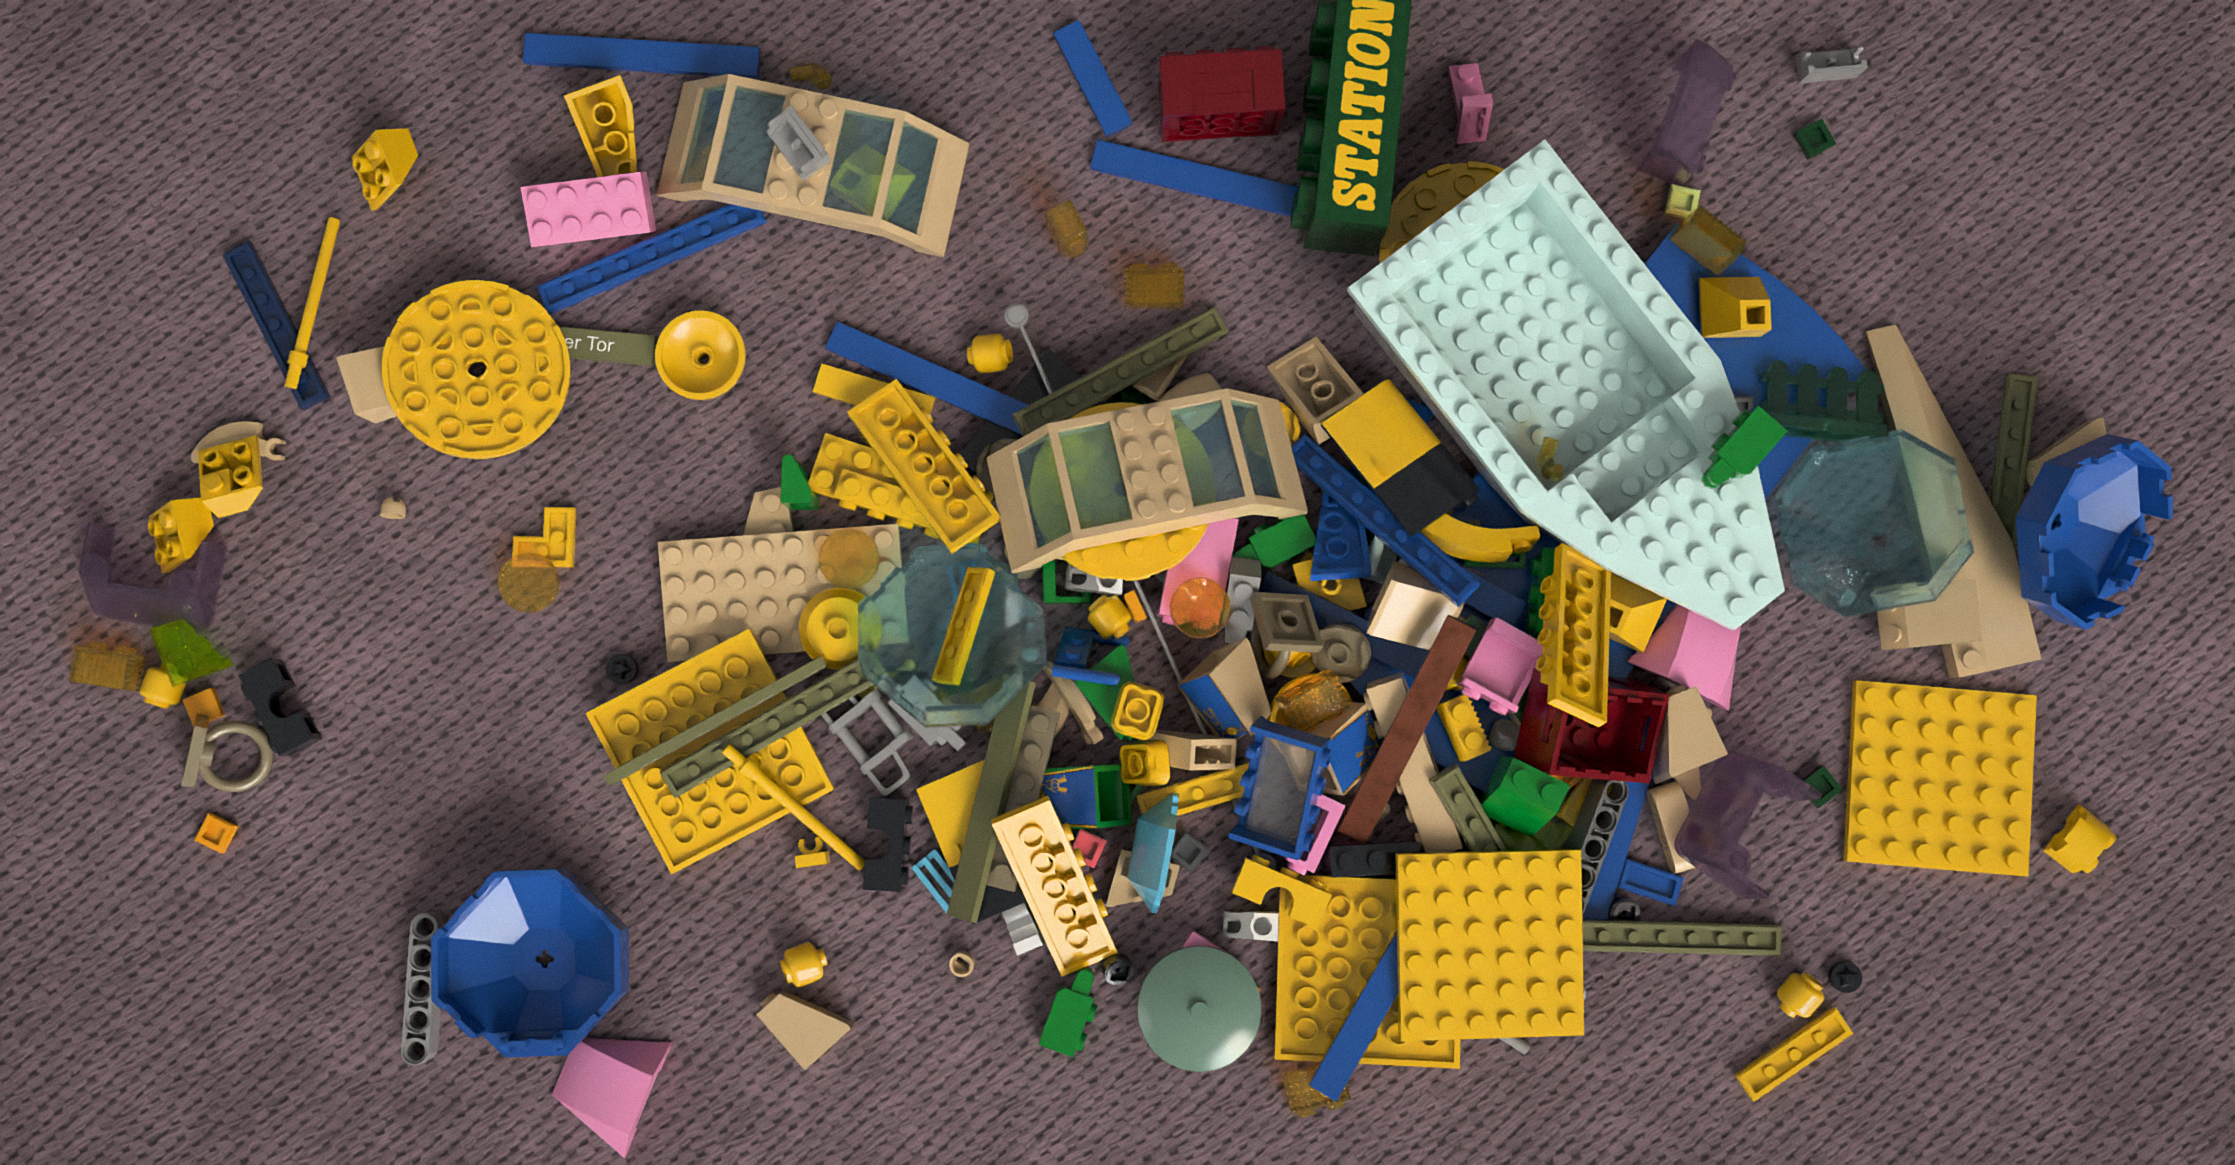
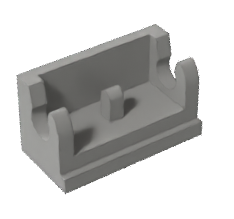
(1829, 65)
(797, 143)

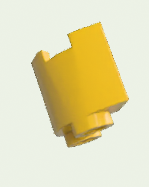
(2080, 841)

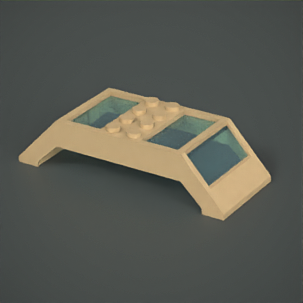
(883, 174)
(1143, 474)

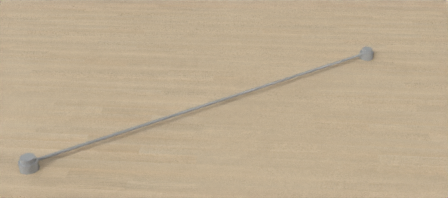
(1017, 317)

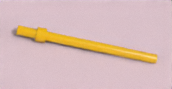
(298, 356)
(749, 768)

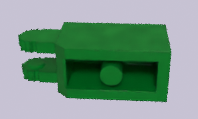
(1743, 447)
(1278, 542)
(1069, 1014)

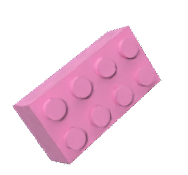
(588, 209)

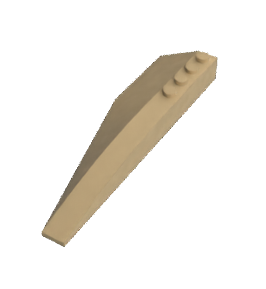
(2006, 614)

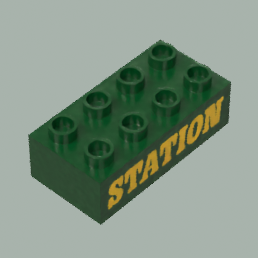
(1356, 127)

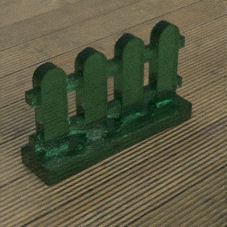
(1836, 424)

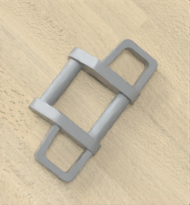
(868, 764)

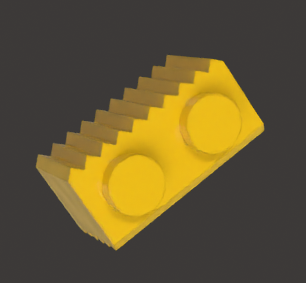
(1463, 727)

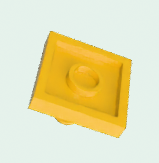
(1340, 591)

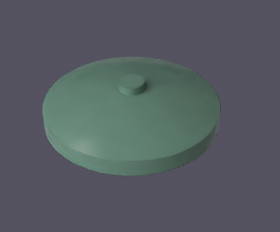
(1199, 1008)

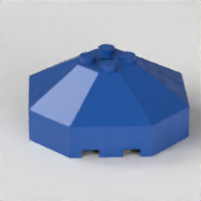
(2100, 530)
(490, 970)

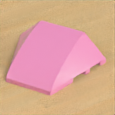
(1692, 654)
(609, 1085)

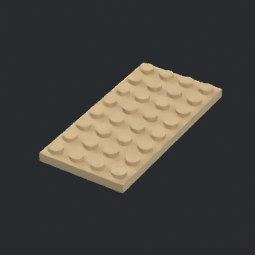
(751, 582)

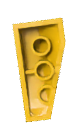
(606, 126)

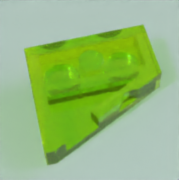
(186, 653)
(1548, 837)

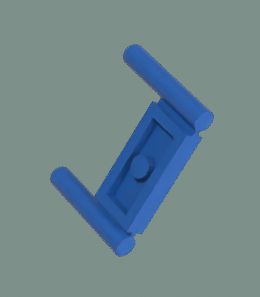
(1075, 653)

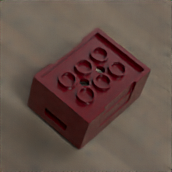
(1221, 94)
(1592, 751)

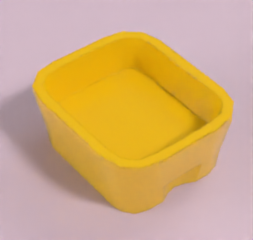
(1137, 710)
(1145, 763)

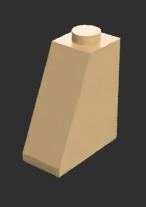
(2081, 435)
(1198, 751)
(802, 1026)

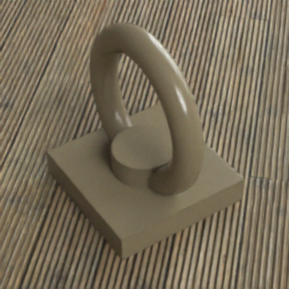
(1282, 625)
(202, 750)

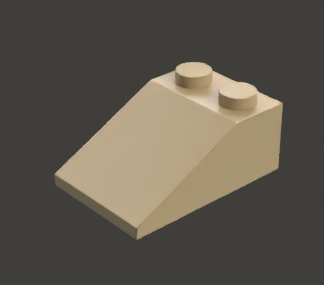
(1313, 385)
(1948, 620)

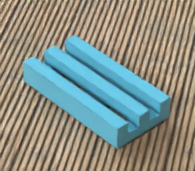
(921, 875)

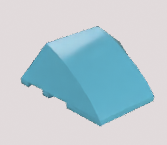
(1153, 851)

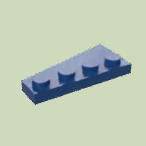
(1340, 544)

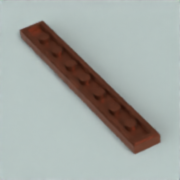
(1407, 728)

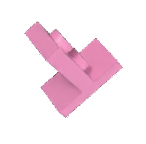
(1470, 103)

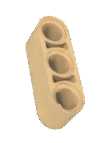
(1669, 813)

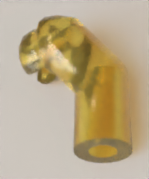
(812, 72)
(1546, 460)

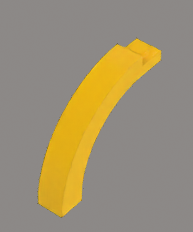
(1479, 543)

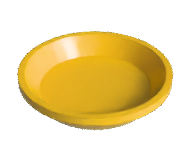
(831, 626)

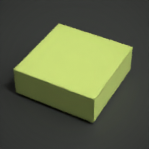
(1681, 201)

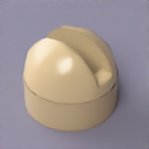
(393, 509)
(958, 967)

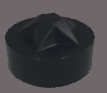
(622, 669)
(1624, 909)
(1117, 969)
(1845, 977)

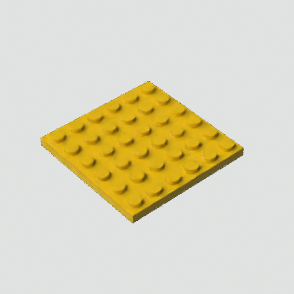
(1940, 778)
(727, 803)
(1489, 944)
(1327, 969)

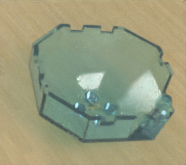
(1869, 490)
(907, 624)

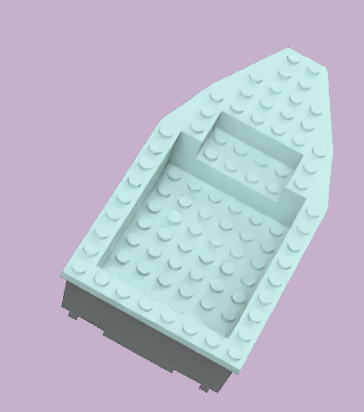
(1545, 323)

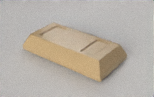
(1157, 383)

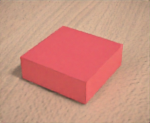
(1090, 846)

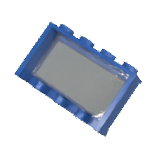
(1281, 789)

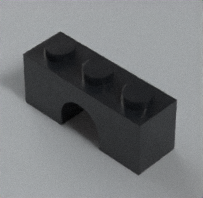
(265, 687)
(891, 817)
(1364, 859)

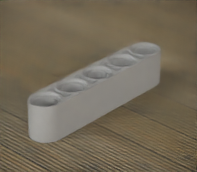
(414, 999)

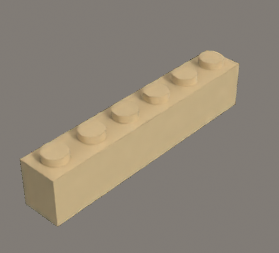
(1424, 807)

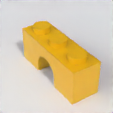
(1308, 899)

